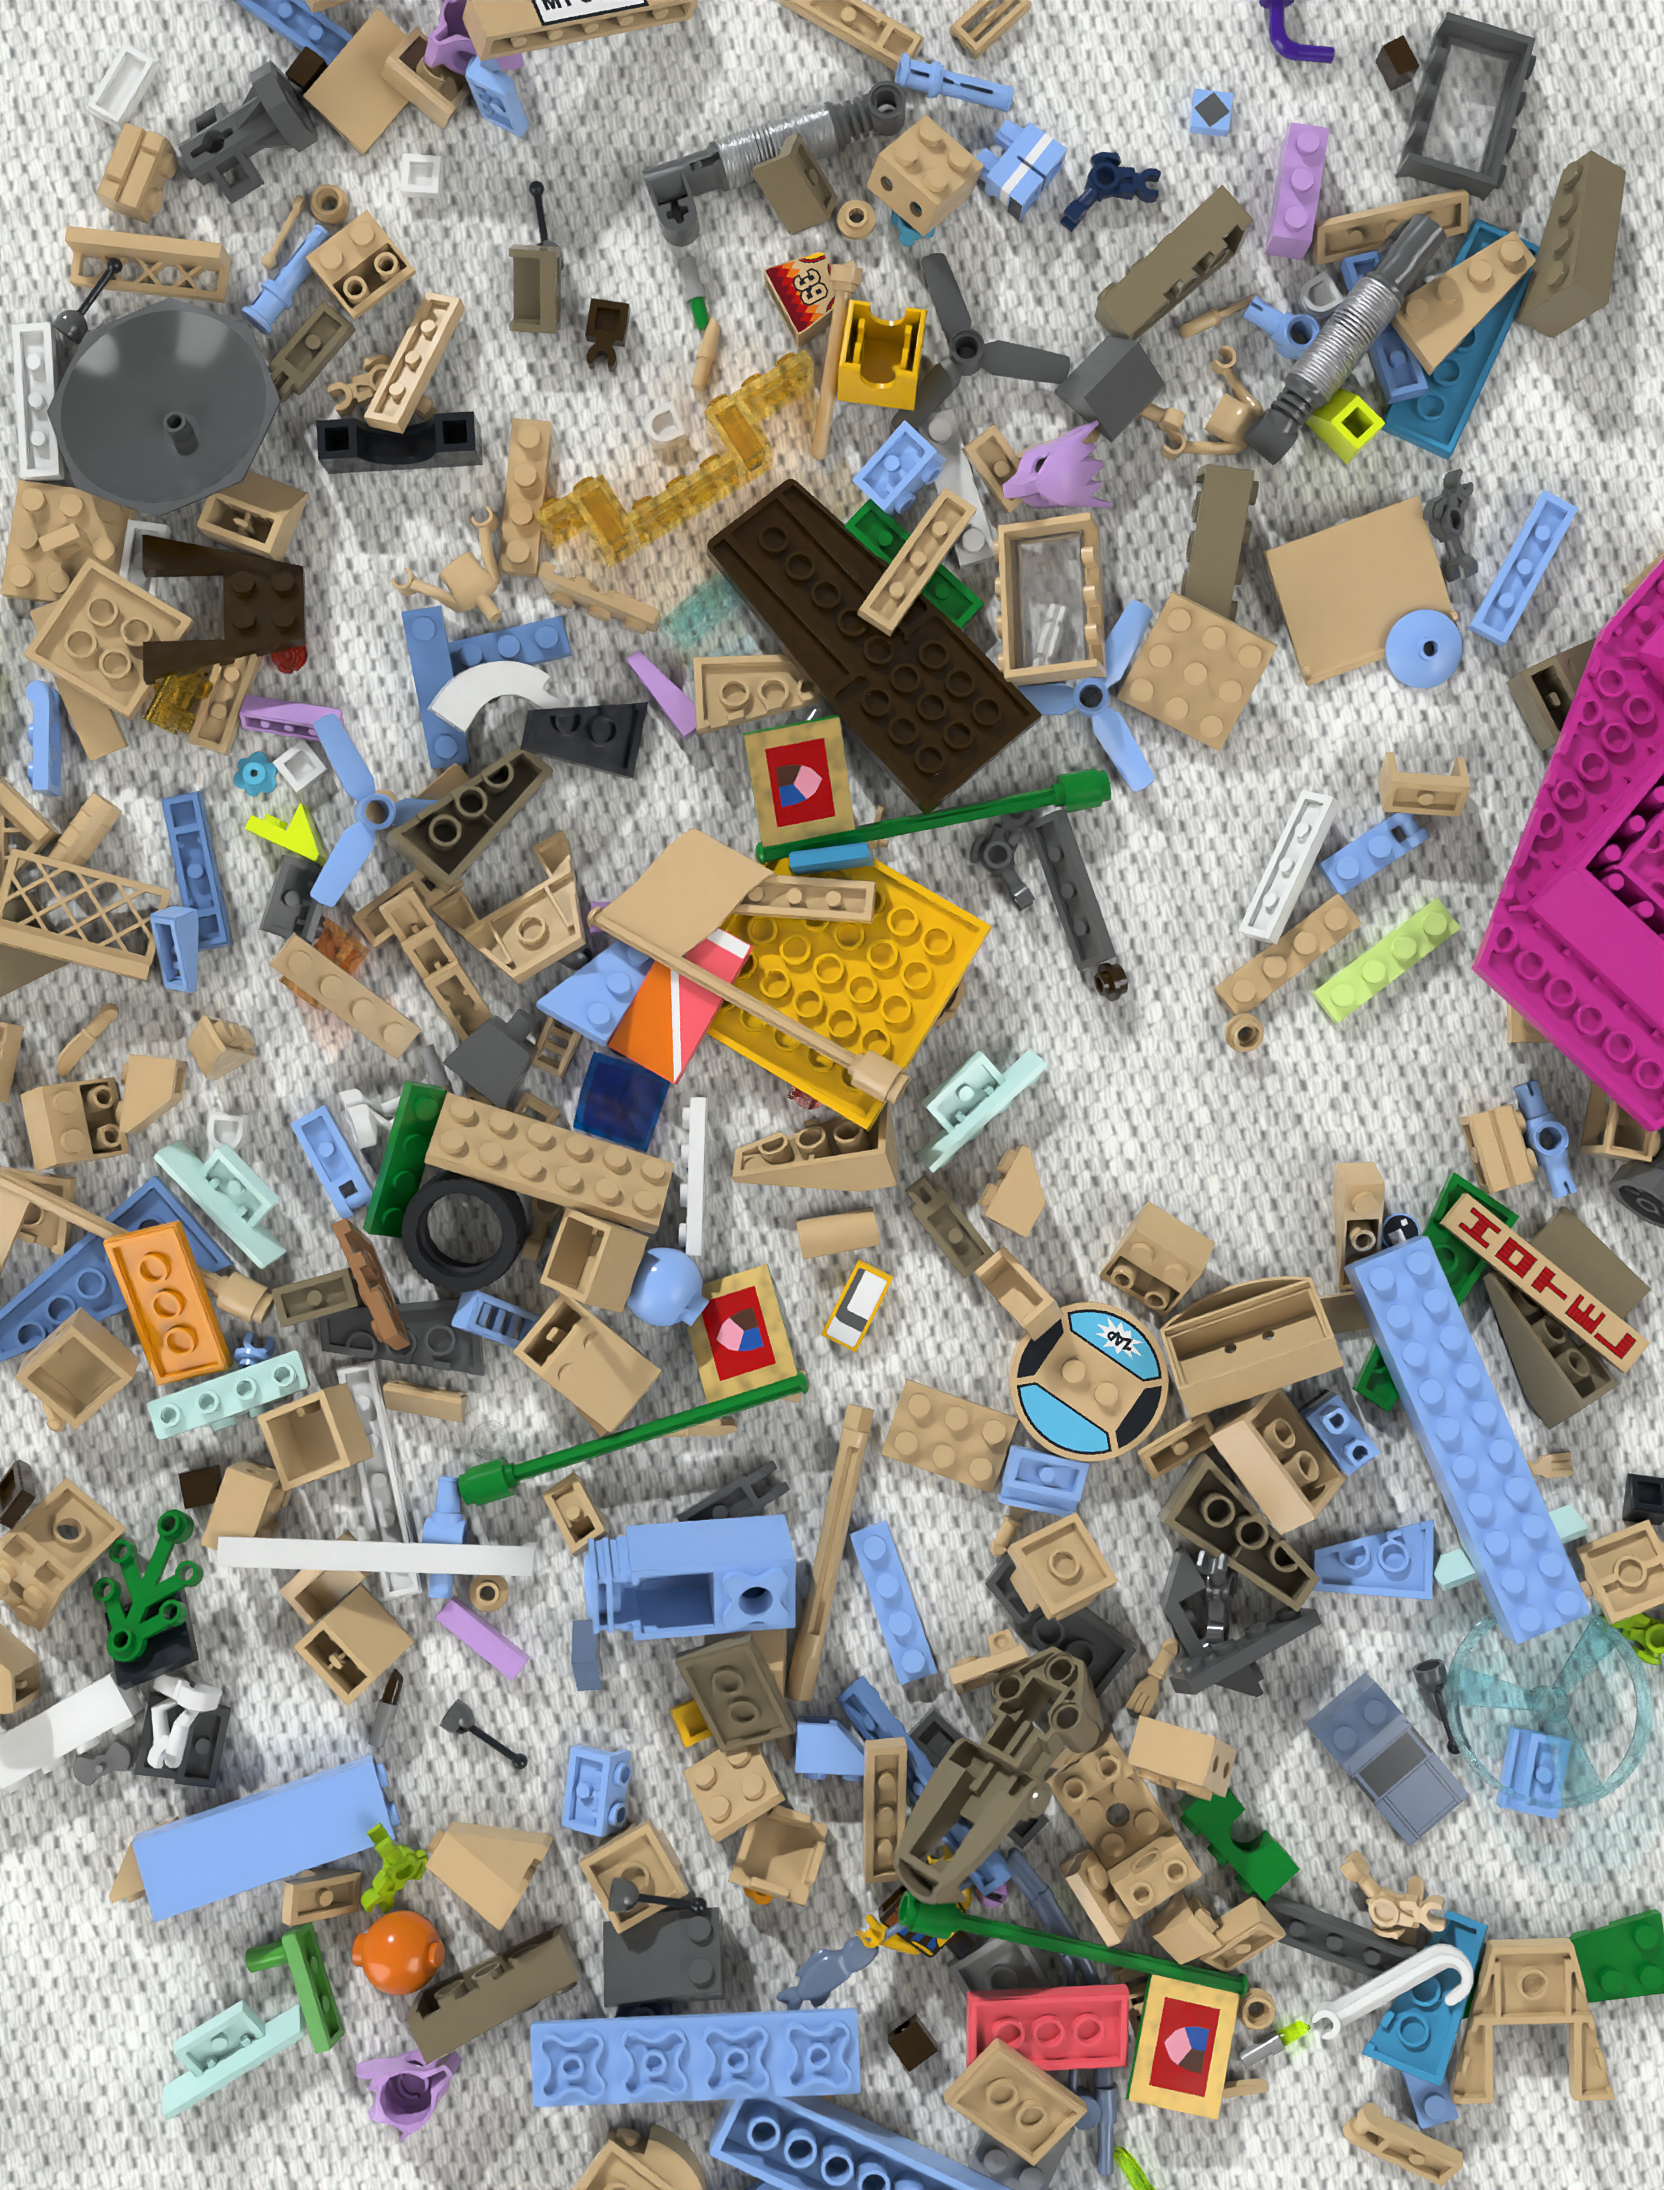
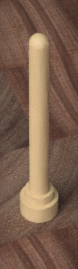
(845, 280)

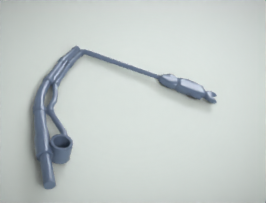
(831, 1968)

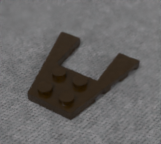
(260, 606)

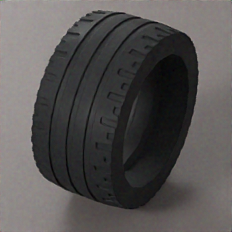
(439, 1267)

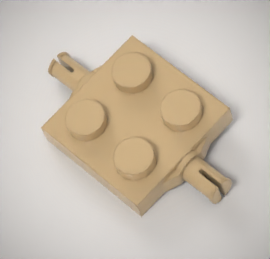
(1624, 1571)

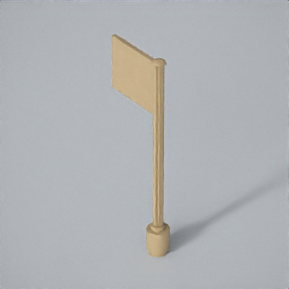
(234, 1293)

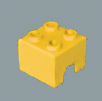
(881, 357)

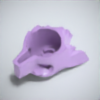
(452, 44)
(1063, 476)
(407, 2088)

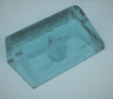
(701, 611)

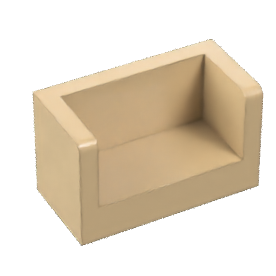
(1423, 792)
(1019, 1293)
(317, 1591)

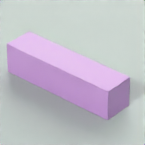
(283, 717)
(482, 1637)

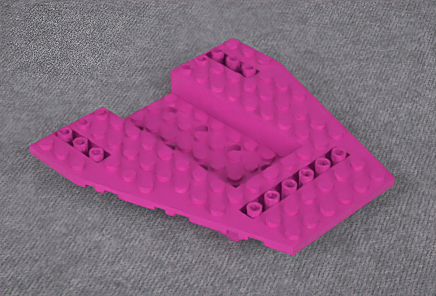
(1584, 896)

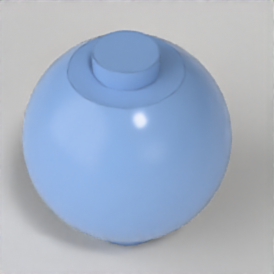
(667, 1288)

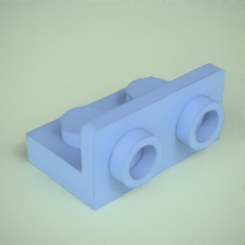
(496, 95)
(900, 470)
(596, 1790)

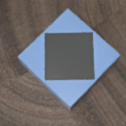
(1210, 112)

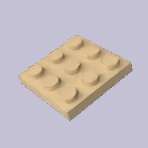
(38, 507)
(99, 637)
(1196, 671)

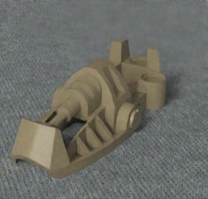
(1001, 1777)

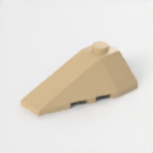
(824, 1156)

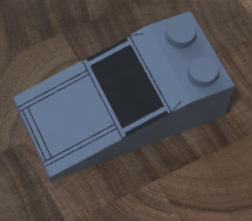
(1387, 1758)

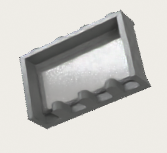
(1467, 106)

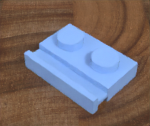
(1042, 1481)
(1529, 1772)

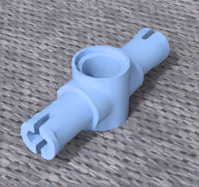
(1279, 326)
(1554, 1158)
(445, 1528)

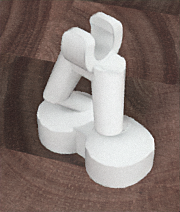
(363, 1115)
(189, 1692)

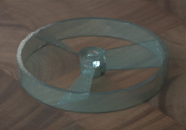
(1550, 1704)

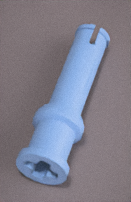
(935, 80)
(278, 293)

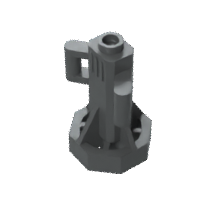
(267, 119)
(1641, 1188)

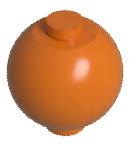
(399, 1952)

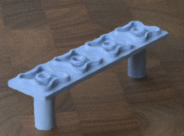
(695, 2057)

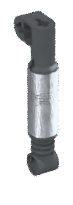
(730, 160)
(1346, 336)

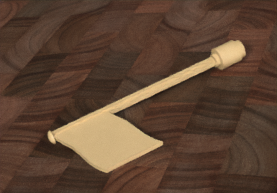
(683, 903)

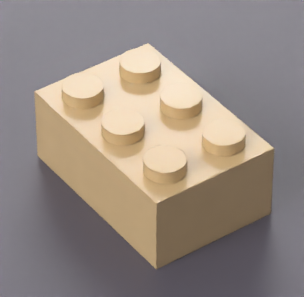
(1278, 1459)

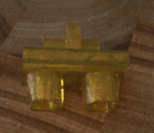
(174, 700)

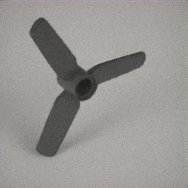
(996, 357)

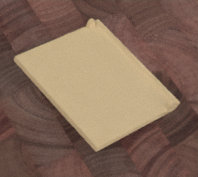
(1353, 584)

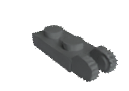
(736, 1498)

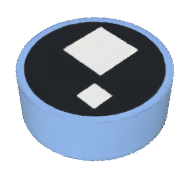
(1398, 1228)

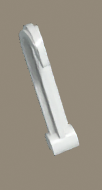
(1394, 1983)

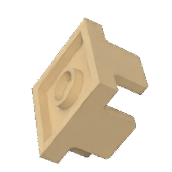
(1060, 1568)
(780, 1854)
(639, 1856)

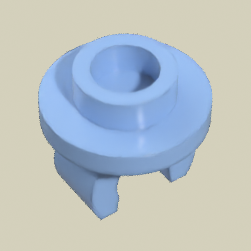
(249, 1355)

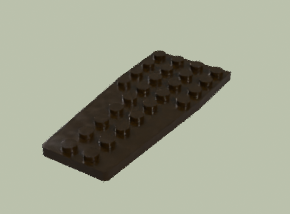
(913, 700)

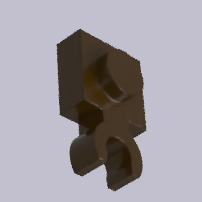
(606, 328)

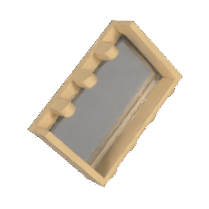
(1050, 600)

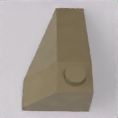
(1551, 1366)

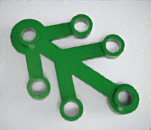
(147, 1590)

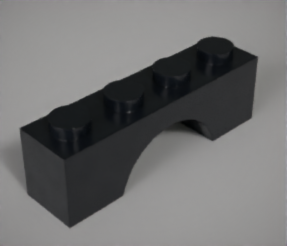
(436, 443)

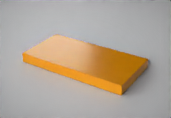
(168, 1302)

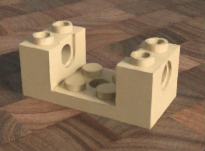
(1142, 1852)

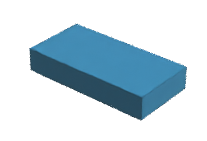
(831, 858)

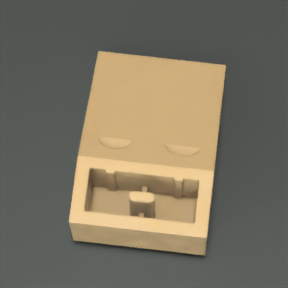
(587, 1361)

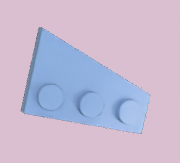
(599, 992)
(1380, 1564)

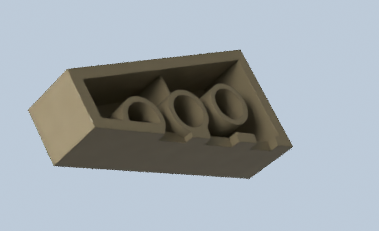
(462, 825)
(1222, 1520)

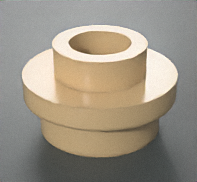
(325, 194)
(853, 230)
(1252, 1038)
(501, 1589)
(1264, 2016)

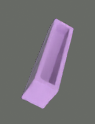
(669, 697)

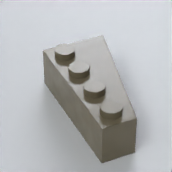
(1576, 247)
(1174, 267)
(1218, 537)
(492, 1992)

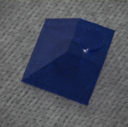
(620, 1101)

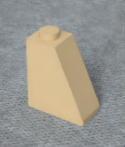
(487, 1865)

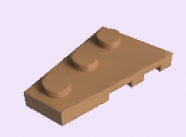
(372, 1284)

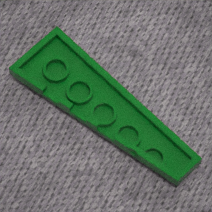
(1460, 1268)

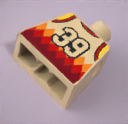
(803, 294)

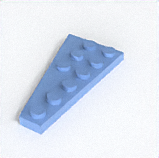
(85, 1274)

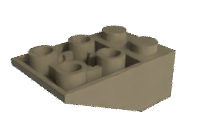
(1547, 692)

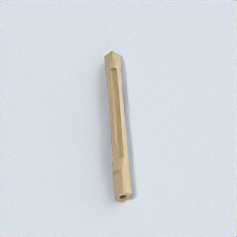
(829, 1553)

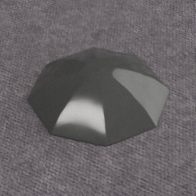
(163, 407)

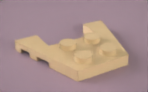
(531, 928)

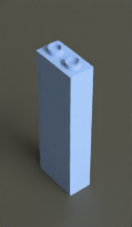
(263, 1837)

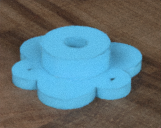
(263, 781)

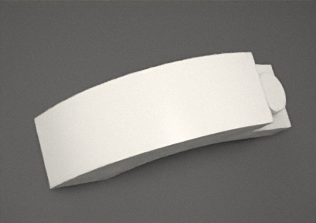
(471, 689)

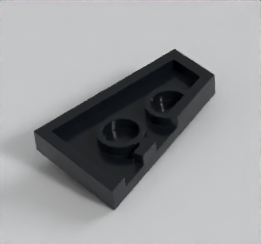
(589, 736)

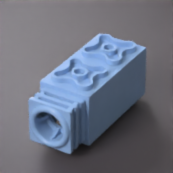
(693, 1578)

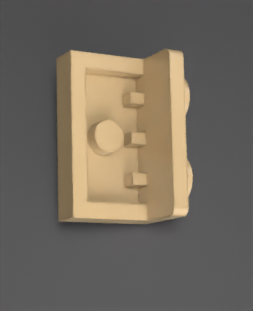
(1097, 1895)

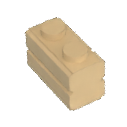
(137, 173)
(1498, 1148)

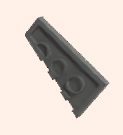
(429, 1329)
(1079, 1634)

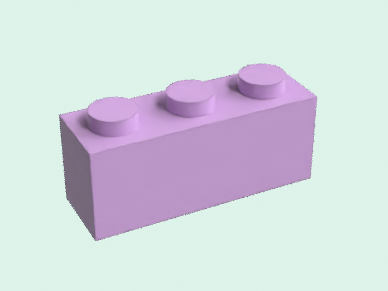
(1296, 191)

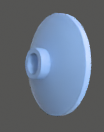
(1406, 654)

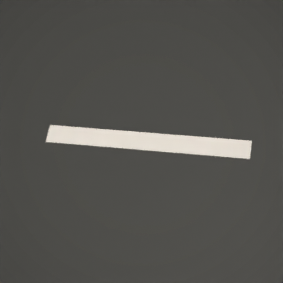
(374, 1556)

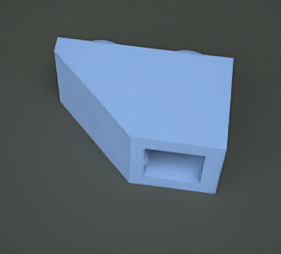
(827, 1748)

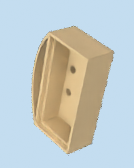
(1241, 1320)

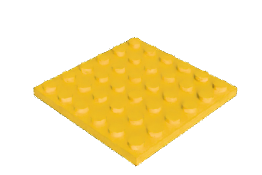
(849, 983)

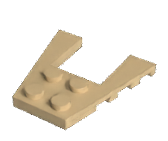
(1529, 1985)

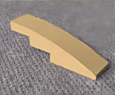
(92, 720)
(436, 962)

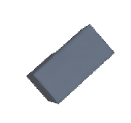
(586, 1656)

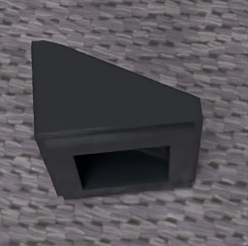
(1643, 1499)

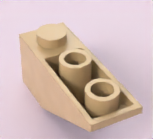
(220, 1046)
(1357, 1214)

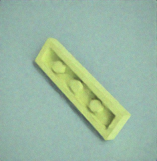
(1386, 960)

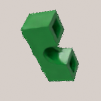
(1260, 1863)

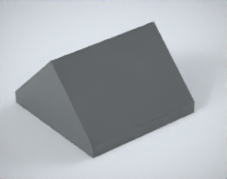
(1112, 385)

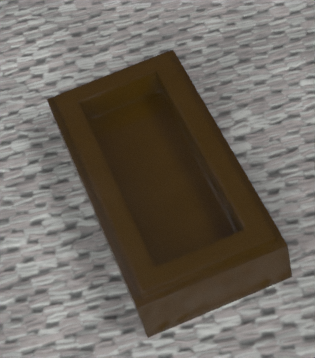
(16, 1493)

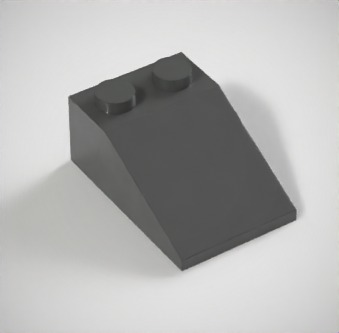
(665, 1959)

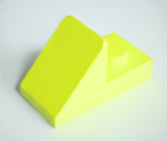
(299, 838)

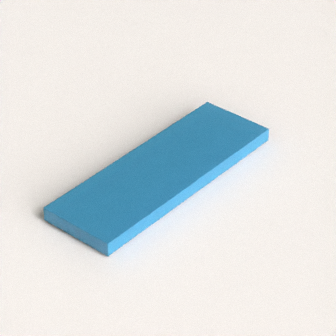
(1453, 388)

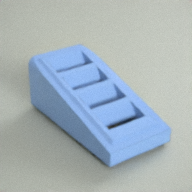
(177, 946)
(474, 1311)

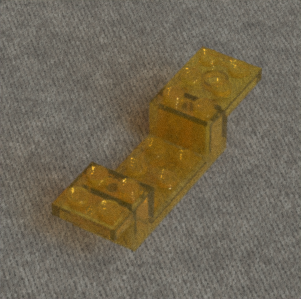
(743, 457)

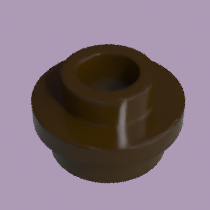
(1111, 981)

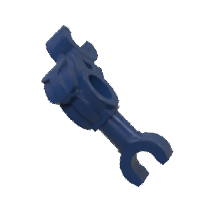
(1108, 181)

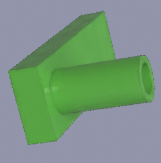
(302, 1952)

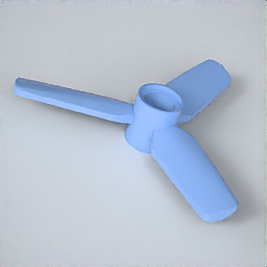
(1107, 723)
(359, 838)

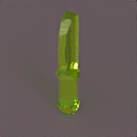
(1132, 2170)

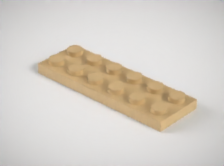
(550, 1163)

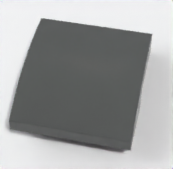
(202, 1748)

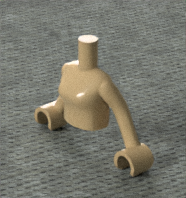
(1229, 420)
(465, 577)

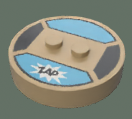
(1089, 1382)

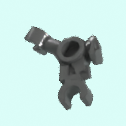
(1446, 523)
(998, 856)
(1221, 1587)

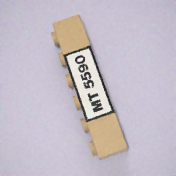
(523, 26)

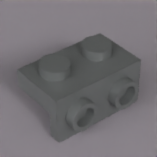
(290, 903)

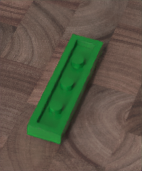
(886, 538)
(404, 1157)

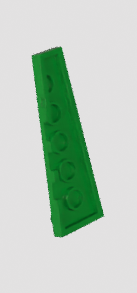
(1616, 1959)

